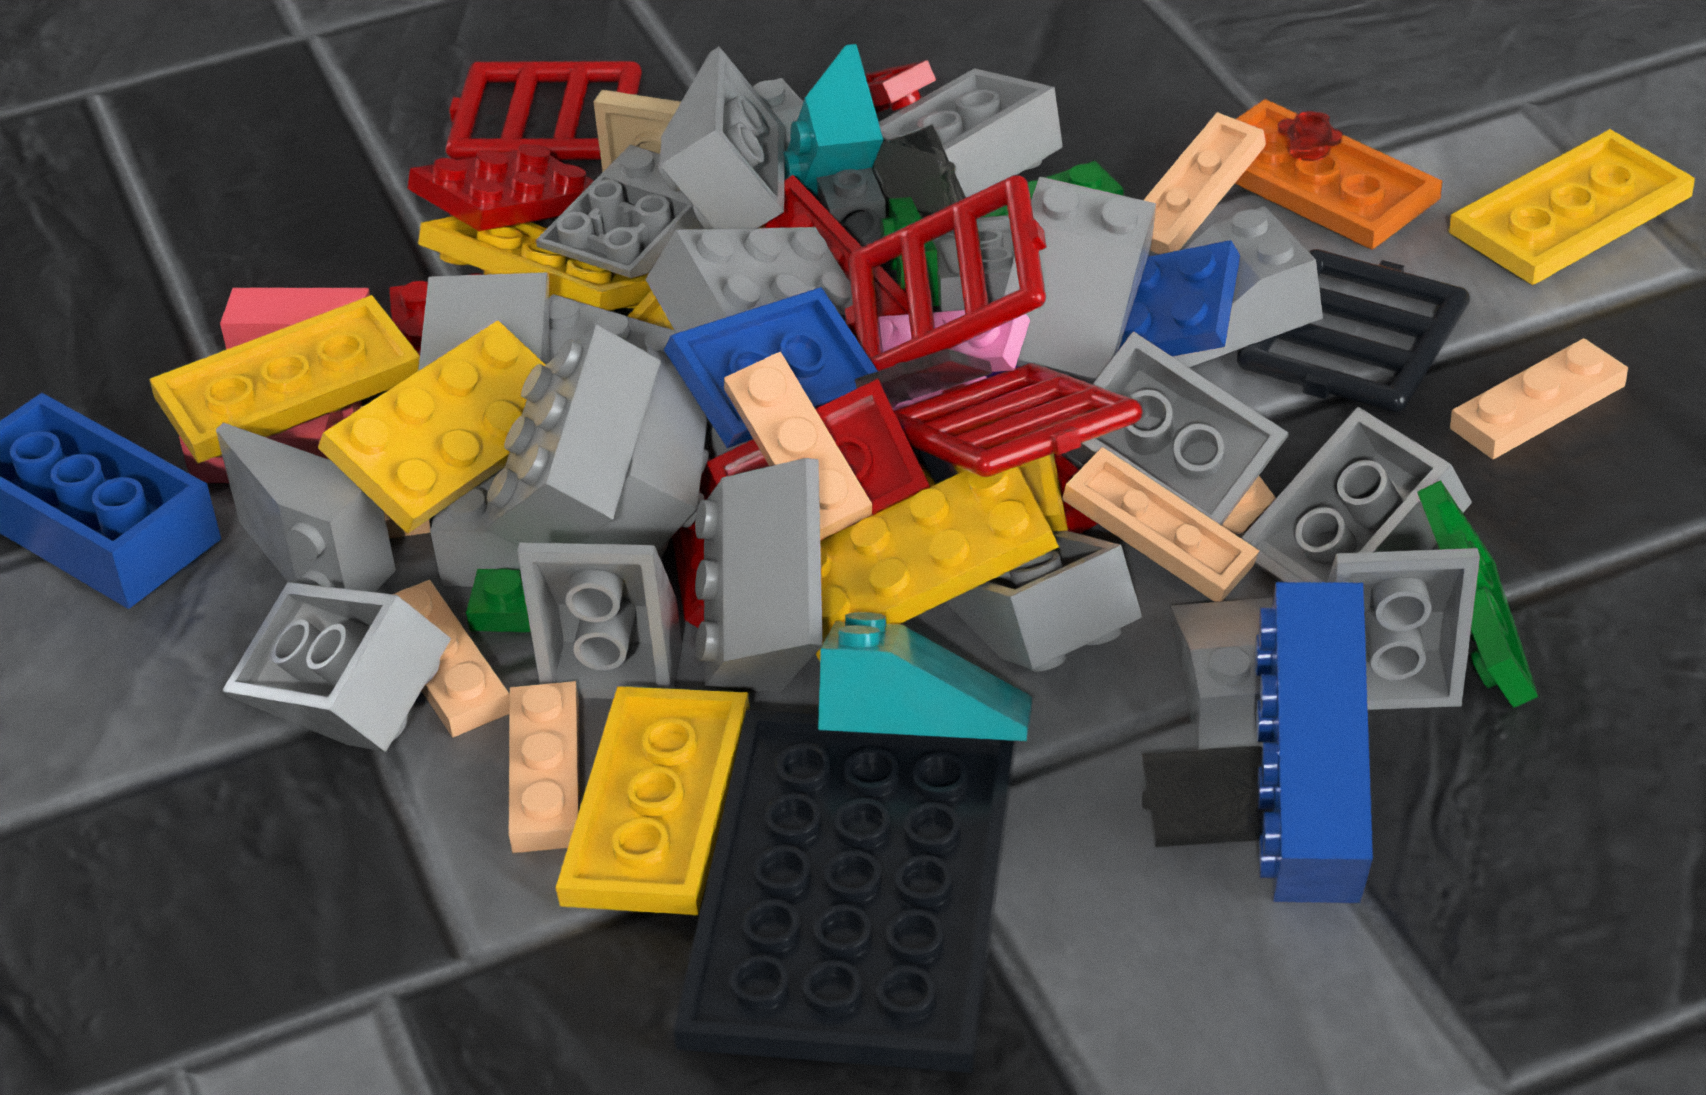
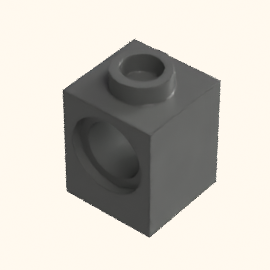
(854, 202)

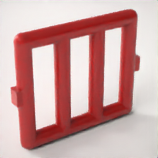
(527, 75)
(979, 315)
(1014, 419)

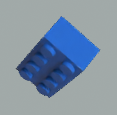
(98, 502)
(1314, 743)

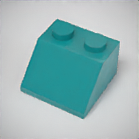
(834, 125)

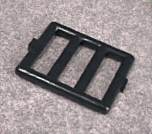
(1409, 364)

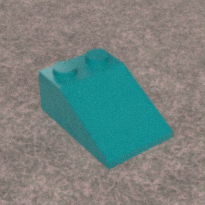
(904, 684)

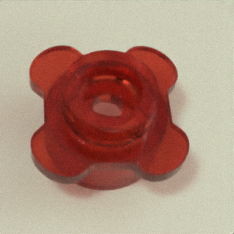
(1309, 135)

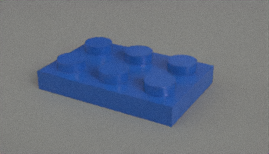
(1186, 299)
(802, 327)

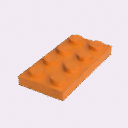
(1348, 191)

